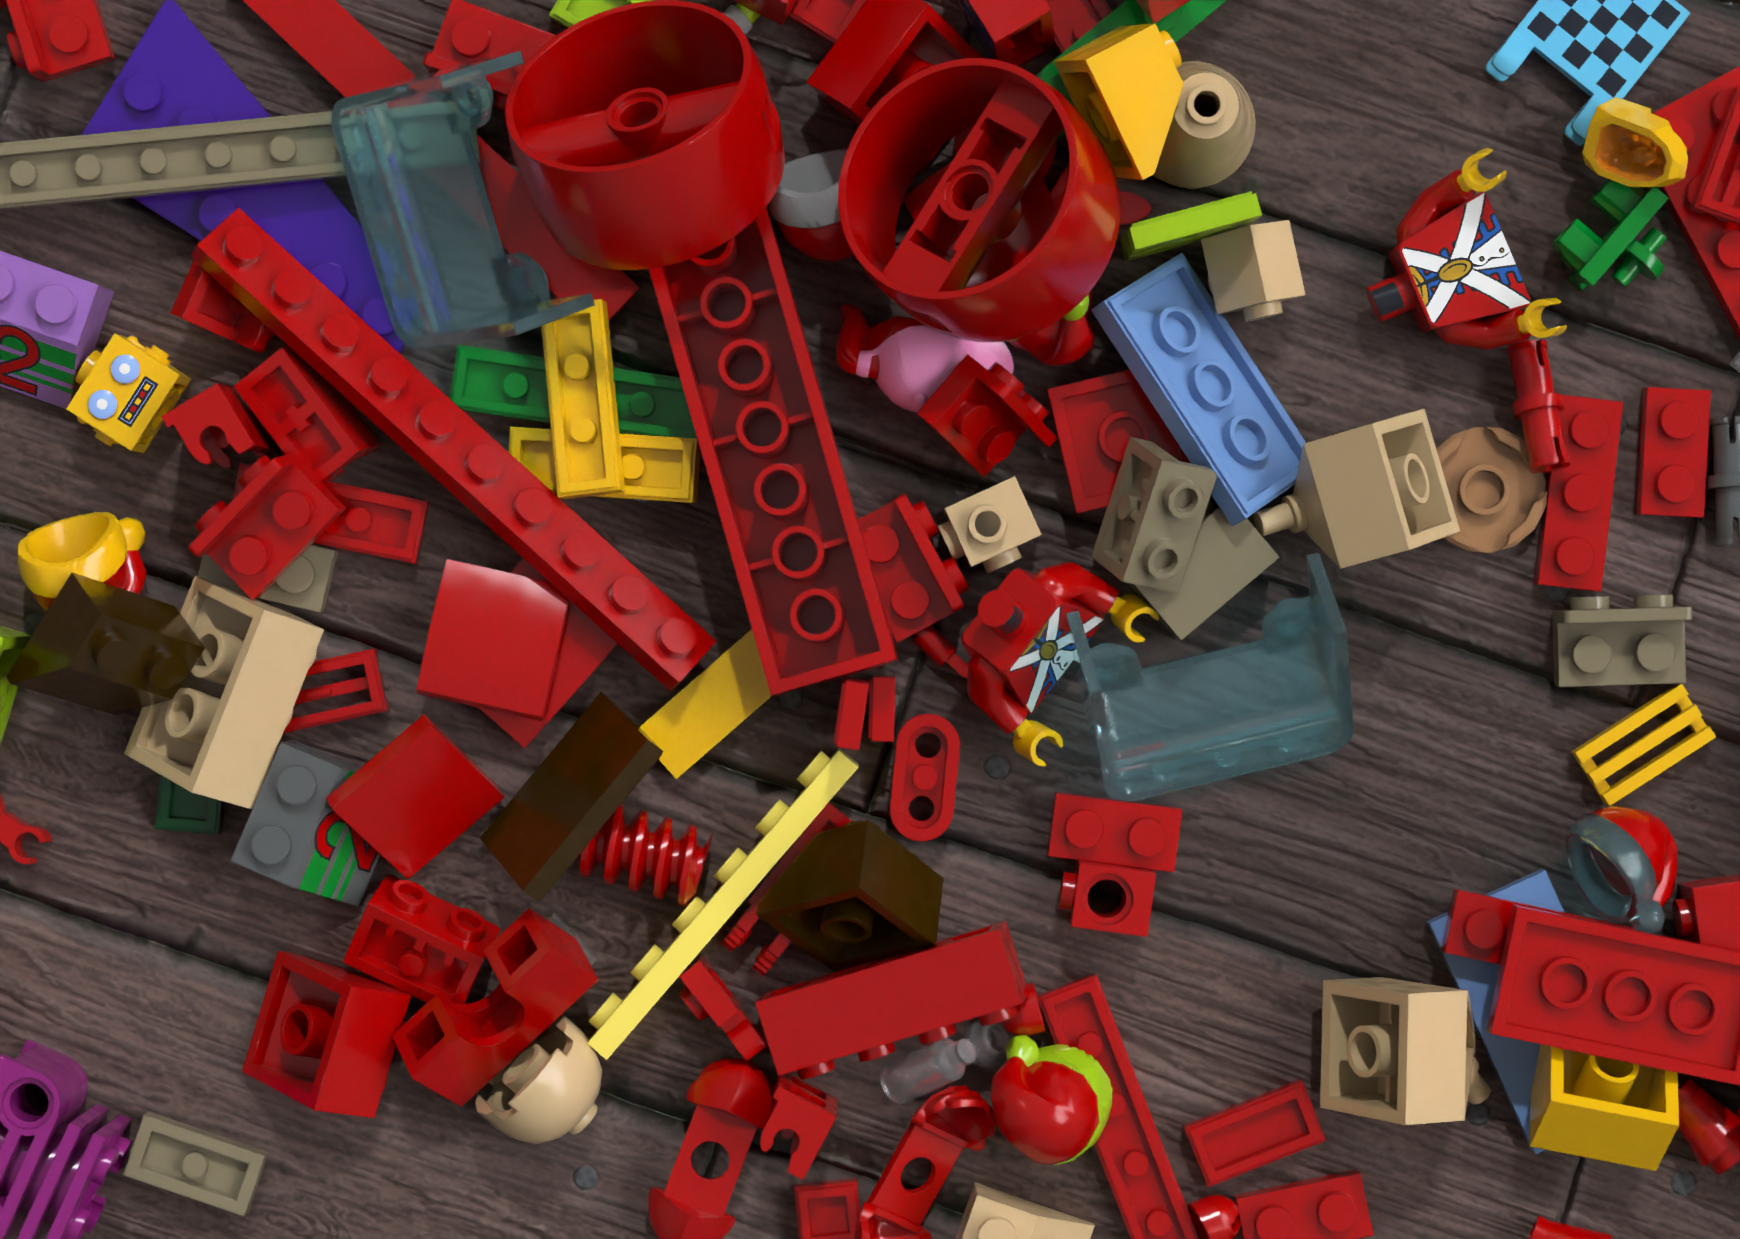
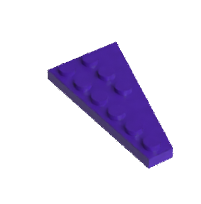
(184, 81)

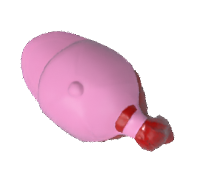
(907, 355)

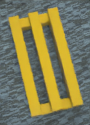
(1688, 715)

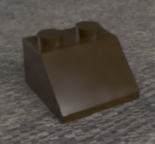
(107, 649)
(855, 898)

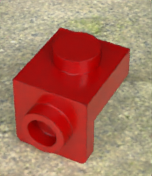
(217, 310)

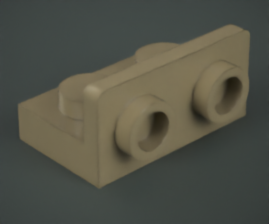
(1153, 517)
(1619, 644)

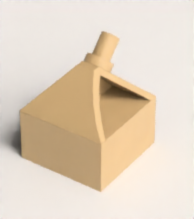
(1368, 492)
(1398, 1051)

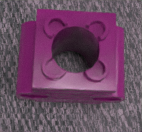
(49, 1153)

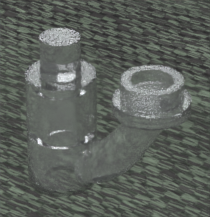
(942, 1062)

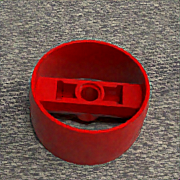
(646, 134)
(1012, 134)

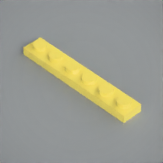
(702, 920)

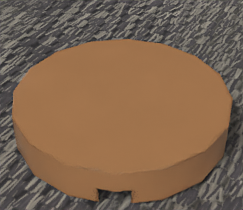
(1491, 489)

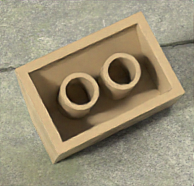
(234, 701)

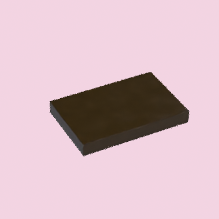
(570, 796)

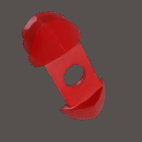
(730, 1103)
(936, 1132)

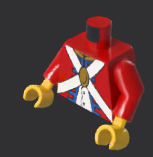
(1459, 268)
(1024, 643)

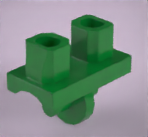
(1592, 256)

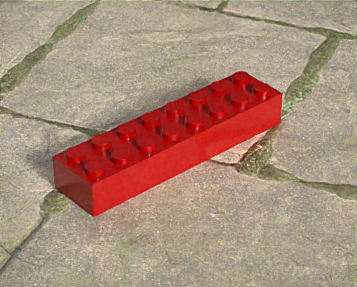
(773, 462)

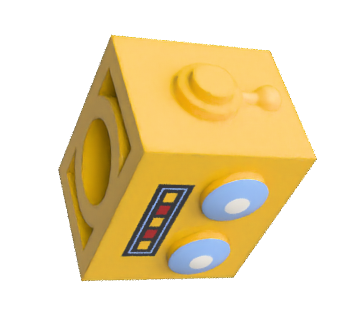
(127, 392)

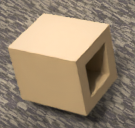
(1253, 269)
(989, 526)

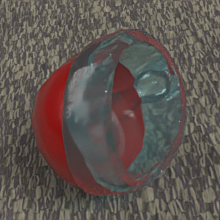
(1623, 865)

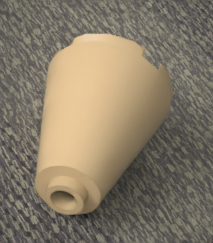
(1208, 148)

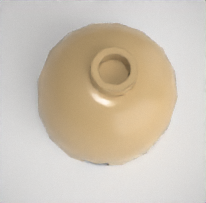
(546, 1087)

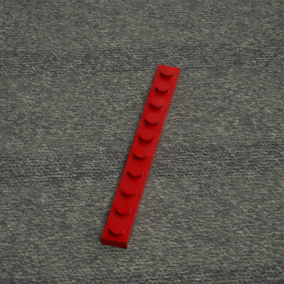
(453, 448)

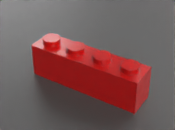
(892, 1000)

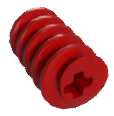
(647, 855)

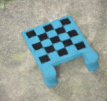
(1593, 44)

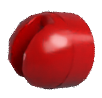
(1028, 1017)
(1215, 1217)

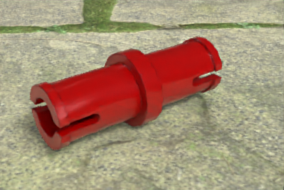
(1538, 406)

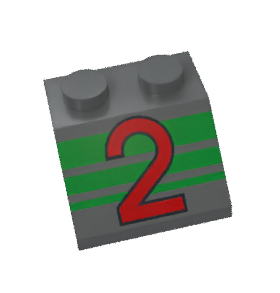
(298, 835)

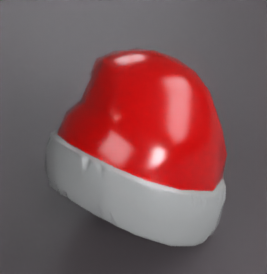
(808, 206)

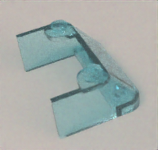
(431, 213)
(1221, 708)

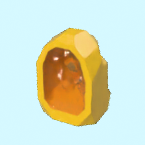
(1634, 146)

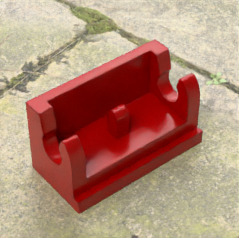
(306, 414)
(218, 420)
(799, 1113)

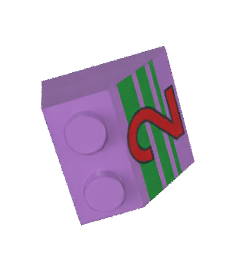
(46, 328)

